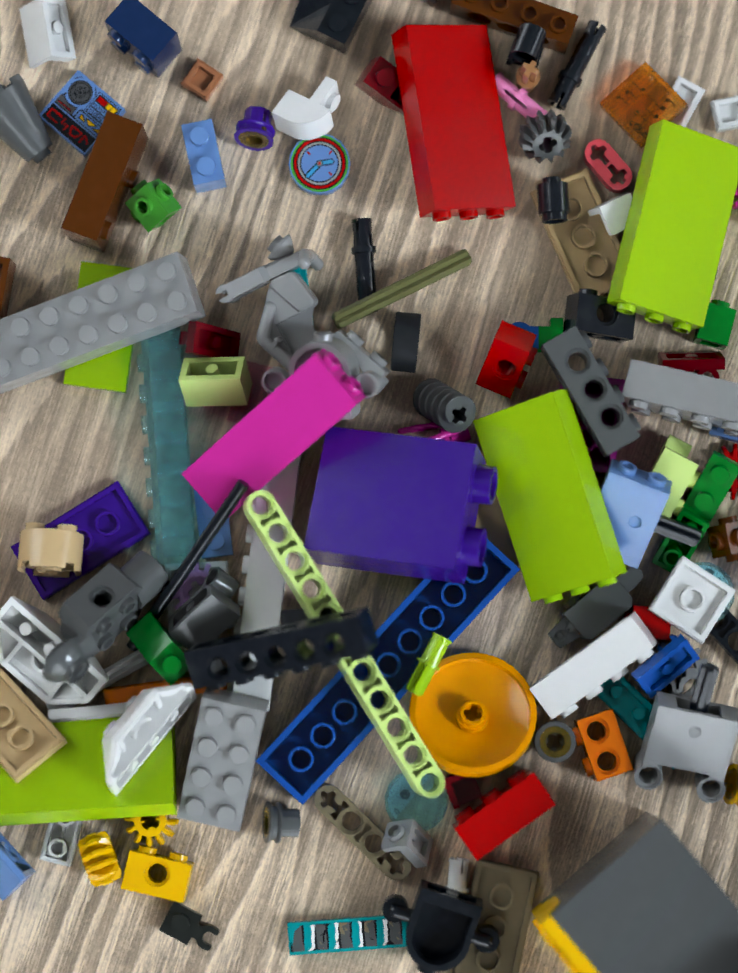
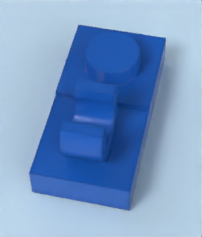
(665, 665)

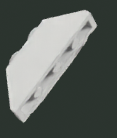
(25, 643)
(141, 729)

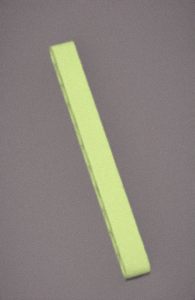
(374, 680)

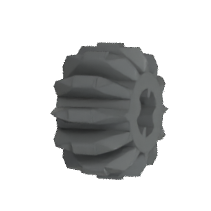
(545, 136)

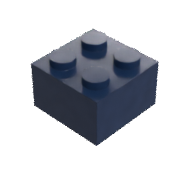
(143, 36)

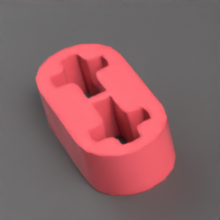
(602, 171)

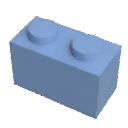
(203, 156)

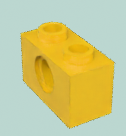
(138, 876)

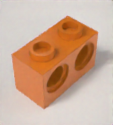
(610, 742)

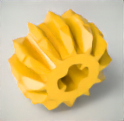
(154, 830)
(99, 858)

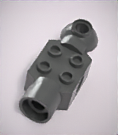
(101, 612)

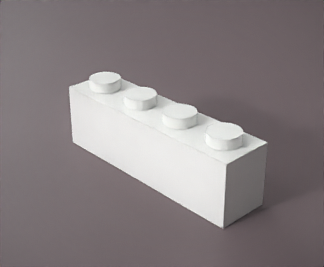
(594, 665)

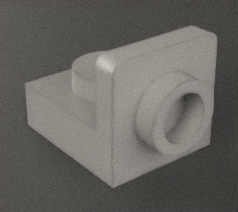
(409, 839)

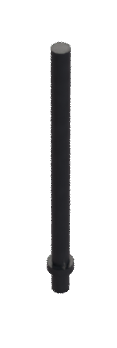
(197, 551)

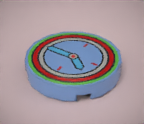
(319, 165)

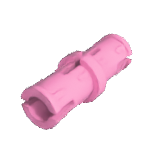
(505, 85)

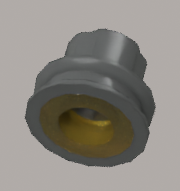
(567, 741)
(279, 822)

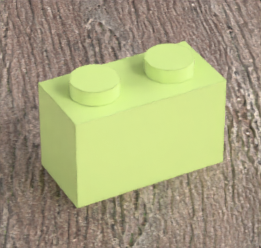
(215, 381)

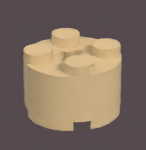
(50, 550)

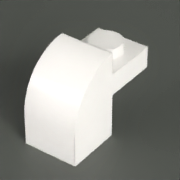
(307, 117)

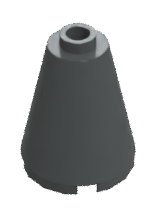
(21, 123)

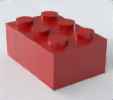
(502, 813)

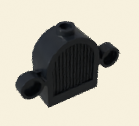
(441, 926)

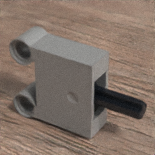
(689, 737)

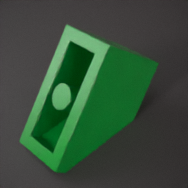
(158, 647)

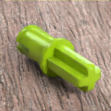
(427, 664)

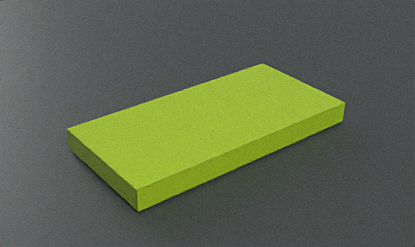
(112, 369)

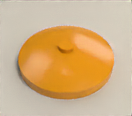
(475, 715)

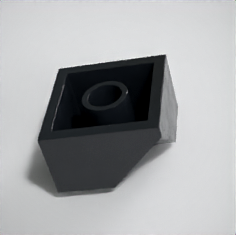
(330, 20)

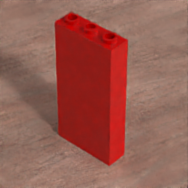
(453, 121)

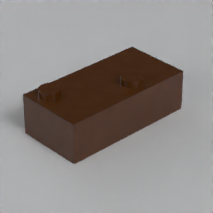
(105, 182)

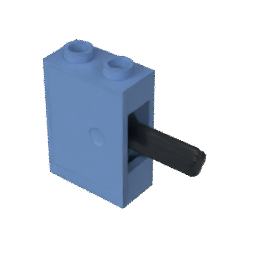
(635, 510)

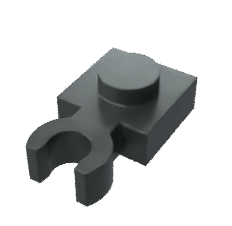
(184, 923)

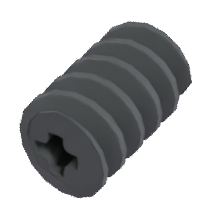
(444, 405)

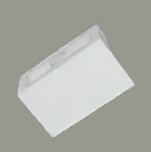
(47, 32)

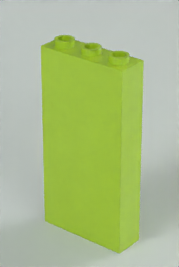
(675, 227)
(550, 497)
(74, 783)

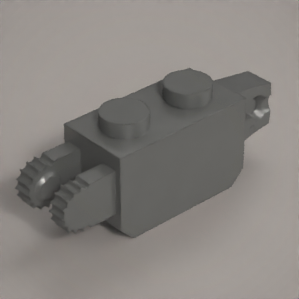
(596, 609)

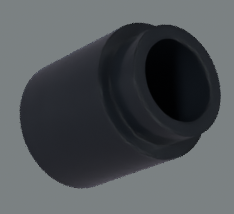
(553, 200)

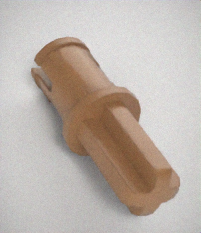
(528, 76)

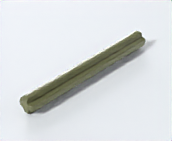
(401, 288)

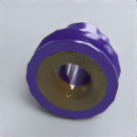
(255, 130)

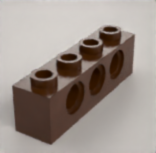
(510, 14)

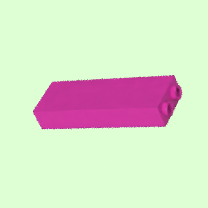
(276, 430)

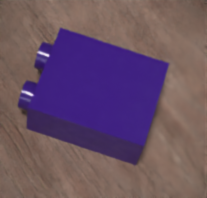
(399, 505)

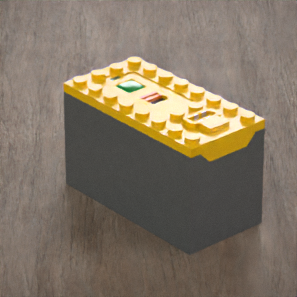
(641, 909)

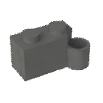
(206, 611)

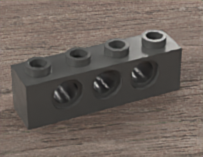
(607, 438)

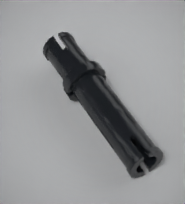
(571, 76)
(364, 257)

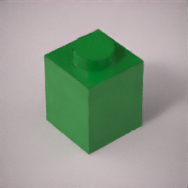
(717, 325)

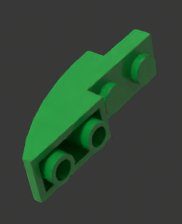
(699, 507)

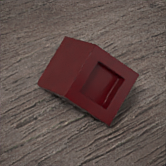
(461, 789)

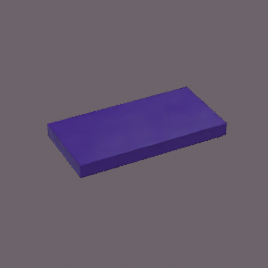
(108, 528)

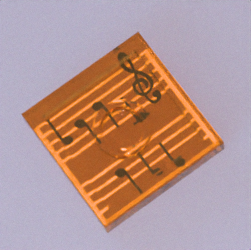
(642, 102)

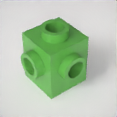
(152, 204)

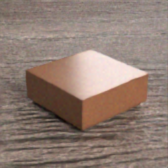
(202, 80)

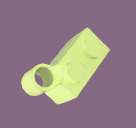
(676, 467)

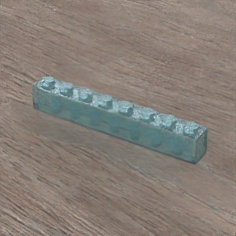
(167, 449)

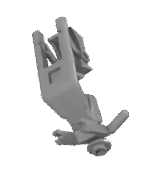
(289, 307)

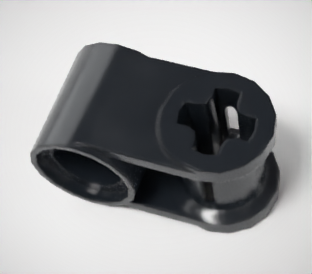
(527, 45)

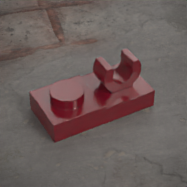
(210, 340)
(689, 361)

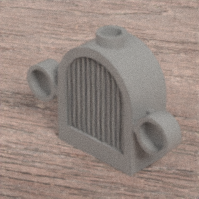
(368, 379)

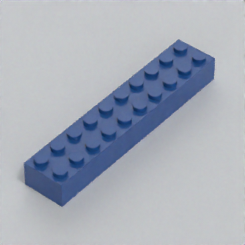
(335, 719)

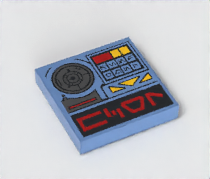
(79, 112)

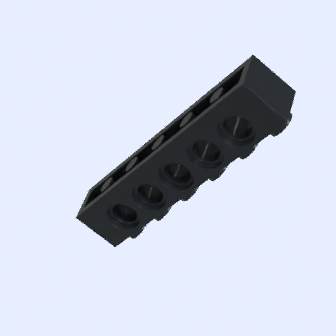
(352, 626)

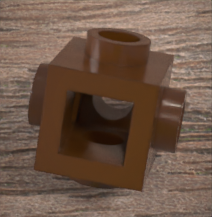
(724, 539)

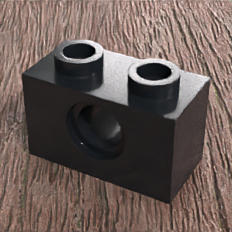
(582, 313)

